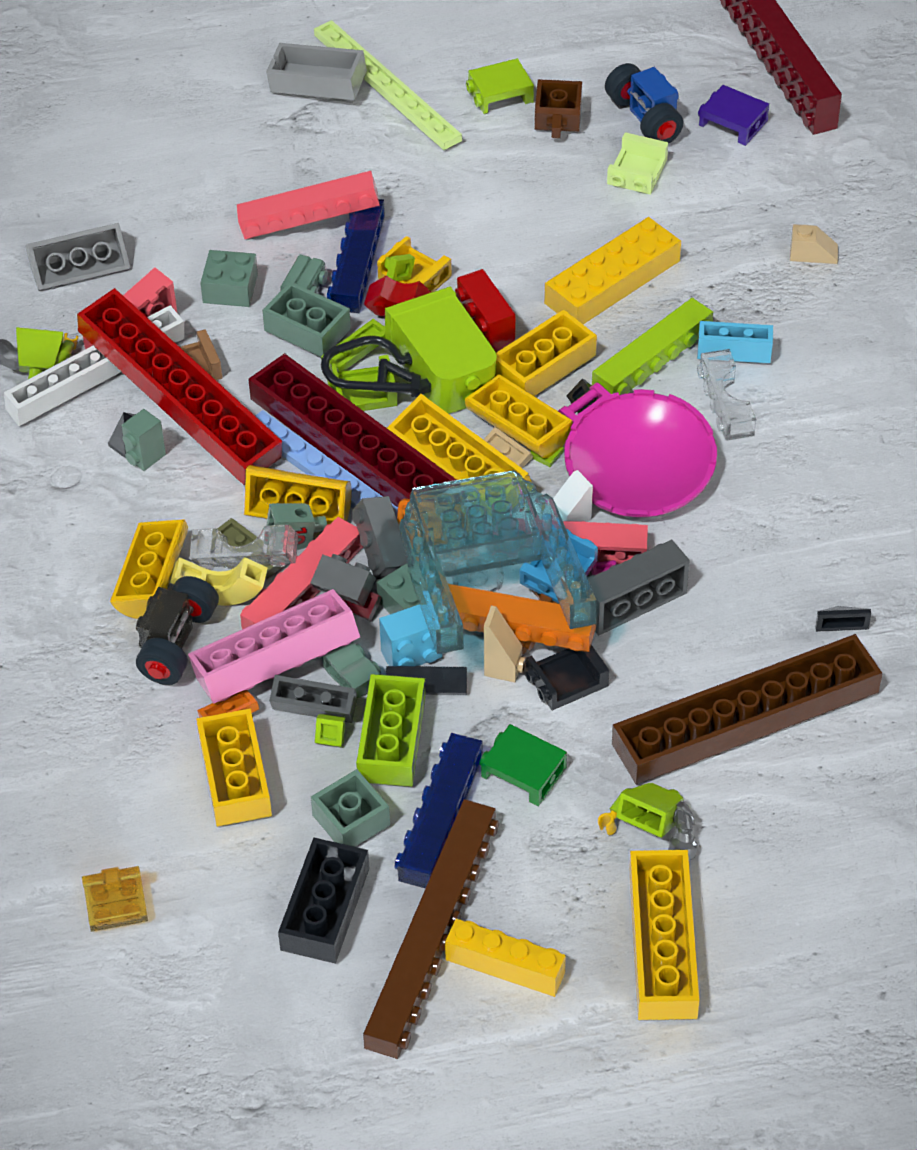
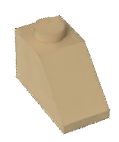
(812, 245)

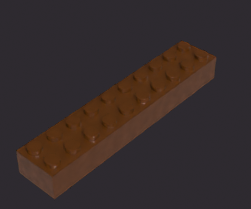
(745, 708)

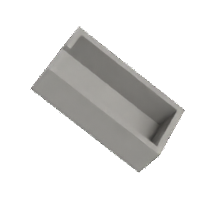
(316, 71)

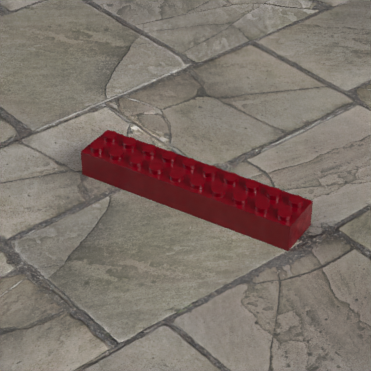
(789, 61)
(342, 430)

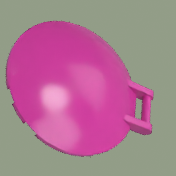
(639, 450)

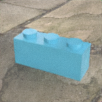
(745, 341)

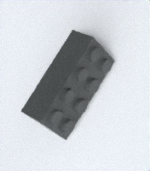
(639, 585)

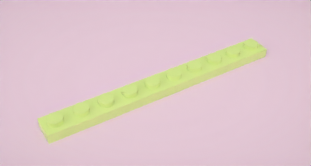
(393, 89)

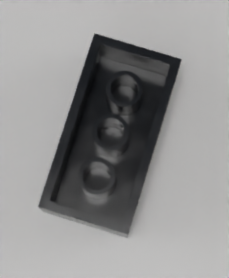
(324, 900)

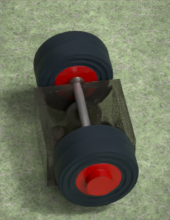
(168, 625)

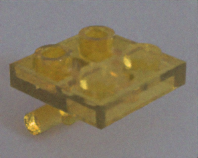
(114, 898)

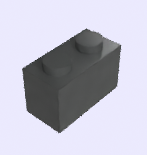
(348, 581)

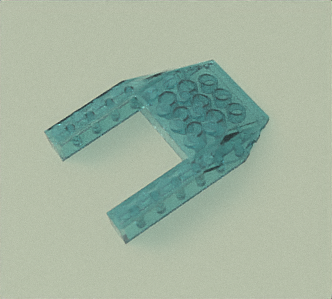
(483, 527)

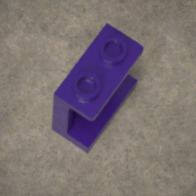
(735, 112)

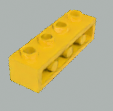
(505, 957)

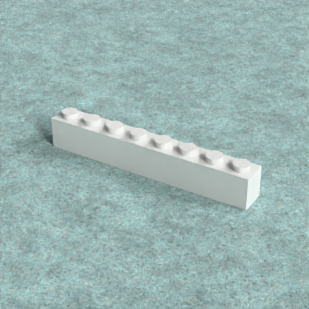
(75, 375)

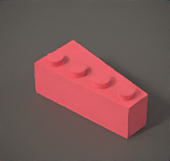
(150, 295)

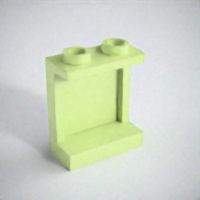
(638, 163)

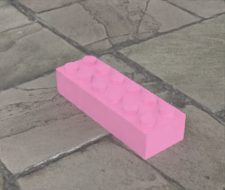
(274, 646)

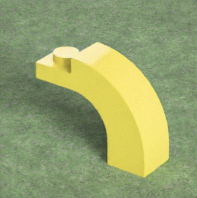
(232, 585)

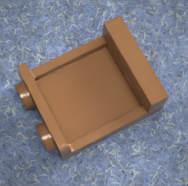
(204, 354)

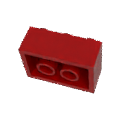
(487, 308)

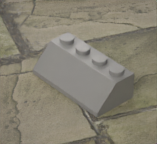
(77, 256)

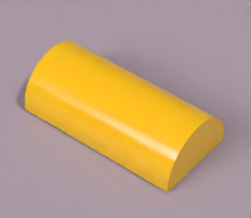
(520, 416)
(324, 495)
(148, 564)

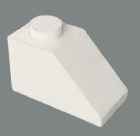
(575, 499)

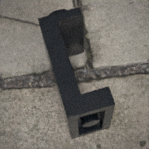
(567, 676)

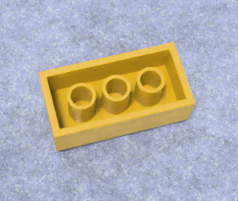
(547, 353)
(234, 767)

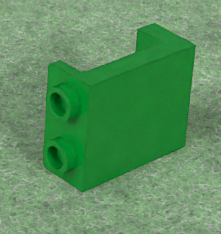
(524, 762)

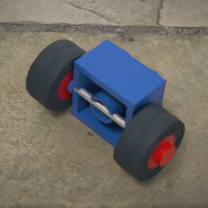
(650, 100)

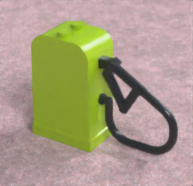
(436, 345)

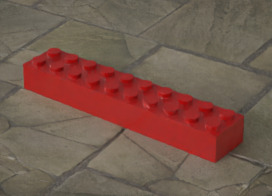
(178, 385)

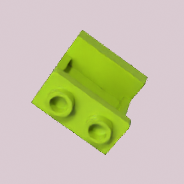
(499, 83)
(365, 399)

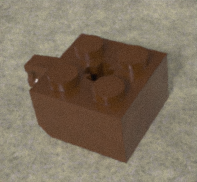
(558, 106)

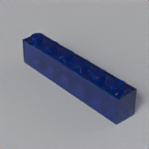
(356, 257)
(440, 806)

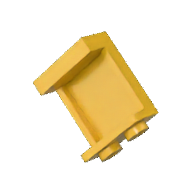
(425, 269)

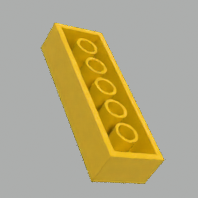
(613, 271)
(449, 442)
(663, 935)

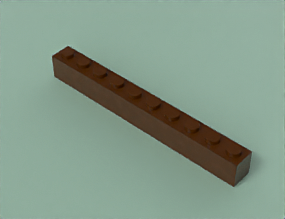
(426, 936)

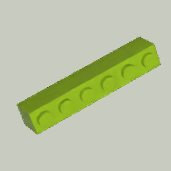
(652, 349)

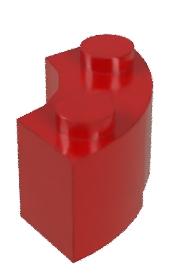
(388, 292)

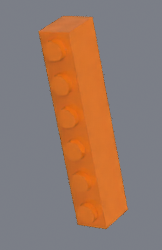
(527, 618)

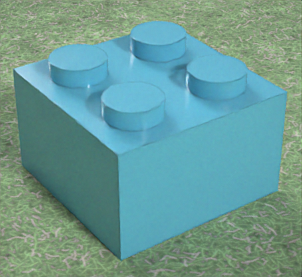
(406, 638)

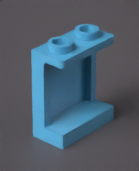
(536, 578)

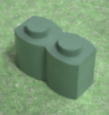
(350, 667)

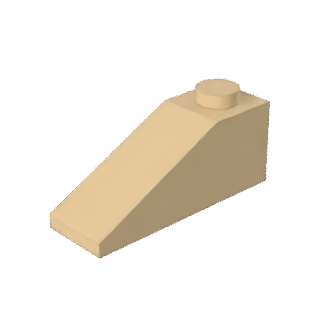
(501, 649)

